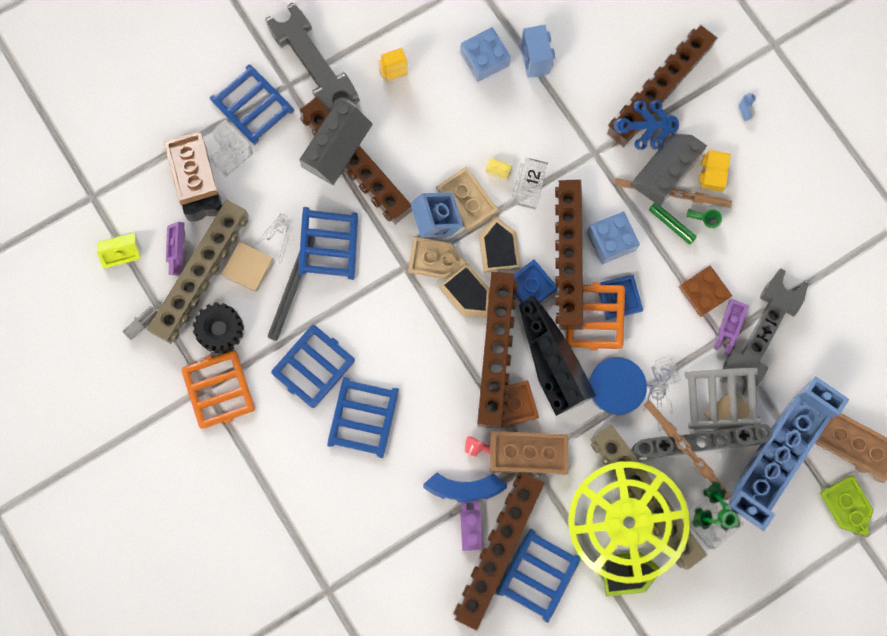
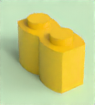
(393, 64)
(714, 170)

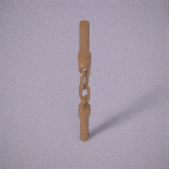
(697, 197)
(671, 430)

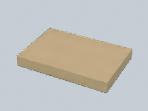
(470, 198)

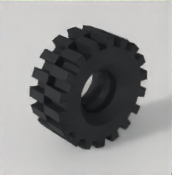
(213, 314)

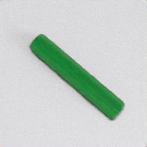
(672, 223)

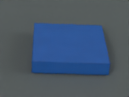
(533, 282)
(632, 298)

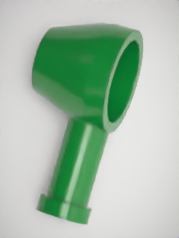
(706, 217)

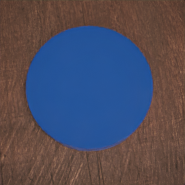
(618, 386)

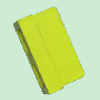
(118, 250)

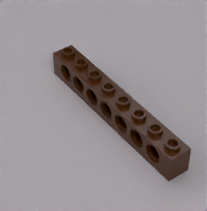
(704, 41)
(573, 190)
(401, 208)
(499, 282)
(474, 618)

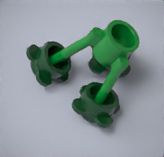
(726, 517)

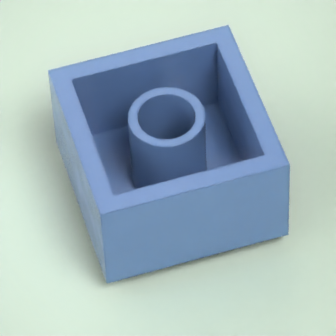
(536, 51)
(485, 54)
(436, 214)
(613, 237)

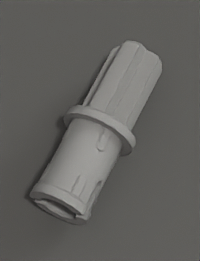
(140, 322)

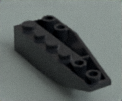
(554, 360)

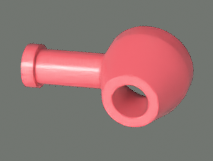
(474, 446)

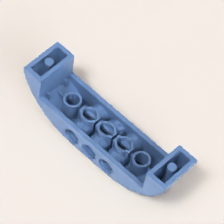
(782, 455)

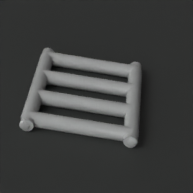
(730, 374)

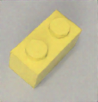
(498, 168)

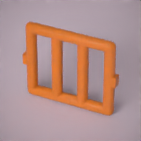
(618, 325)
(193, 387)

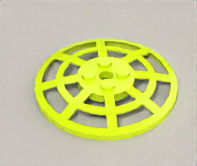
(643, 524)

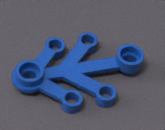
(651, 125)

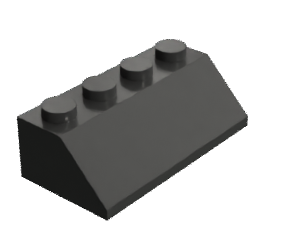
(335, 142)
(668, 167)

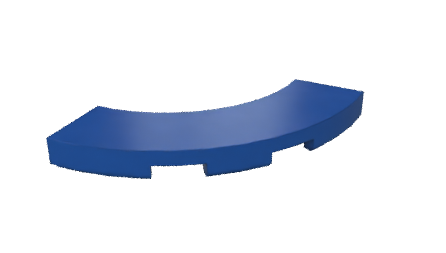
(465, 491)

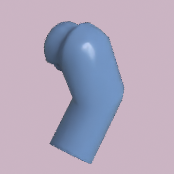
(745, 104)

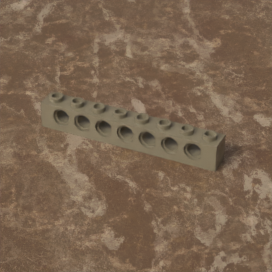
(228, 212)
(694, 551)

